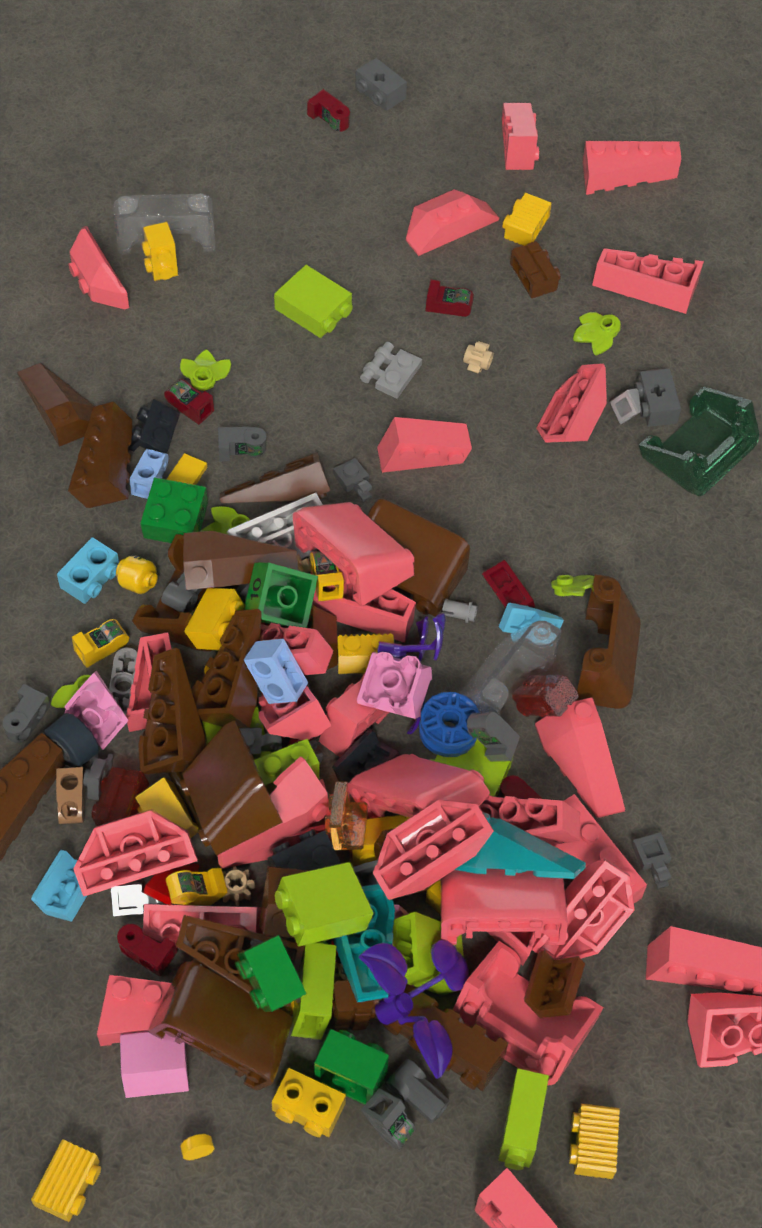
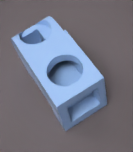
(149, 466)

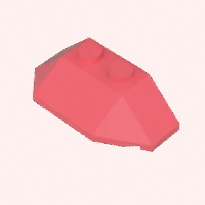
(446, 220)
(95, 272)
(575, 406)
(430, 846)
(132, 851)
(596, 908)

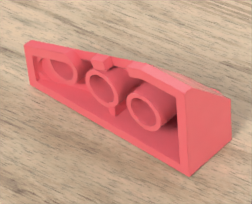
(724, 1027)

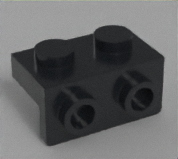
(154, 427)
(362, 756)
(310, 854)

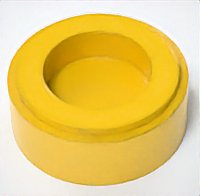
(197, 1146)

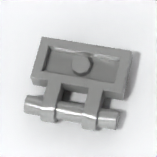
(397, 374)

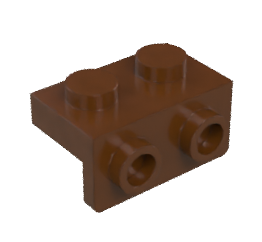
(553, 985)

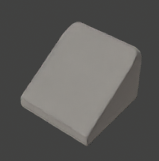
(626, 405)

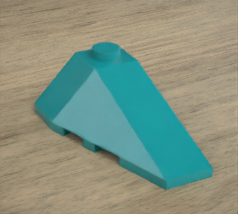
(521, 852)
(352, 945)

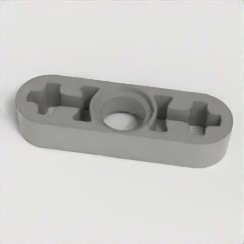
(119, 675)

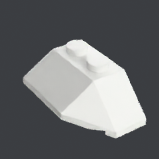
(276, 526)

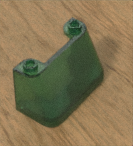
(708, 444)

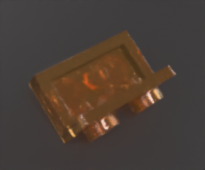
(346, 820)

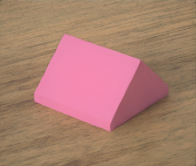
(152, 1064)

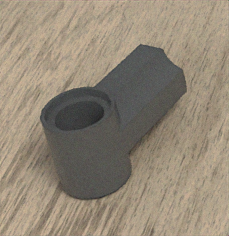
(178, 597)
(412, 1086)

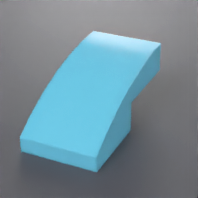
(519, 616)

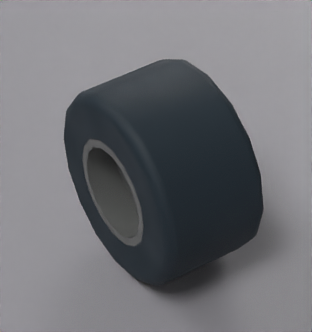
(74, 740)

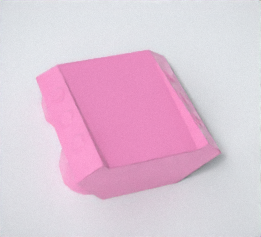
(395, 684)
(97, 710)

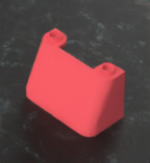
(355, 546)
(414, 783)
(502, 905)
(496, 1002)

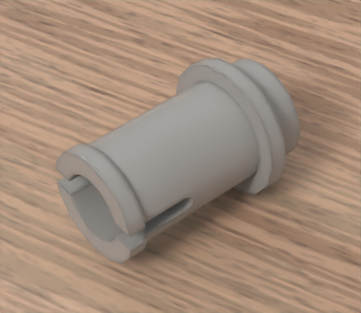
(460, 610)

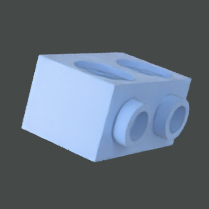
(276, 671)

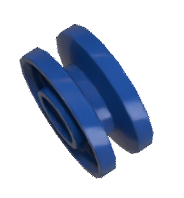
(441, 738)

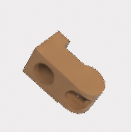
(70, 795)

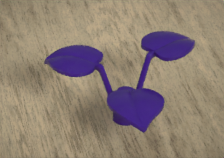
(399, 651)
(389, 970)

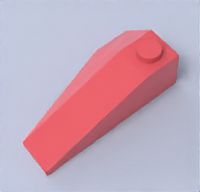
(294, 719)
(582, 753)
(299, 802)
(165, 920)

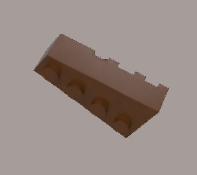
(103, 458)
(24, 784)
(473, 1053)

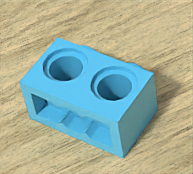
(84, 567)

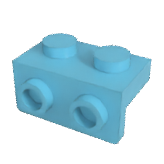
(59, 889)

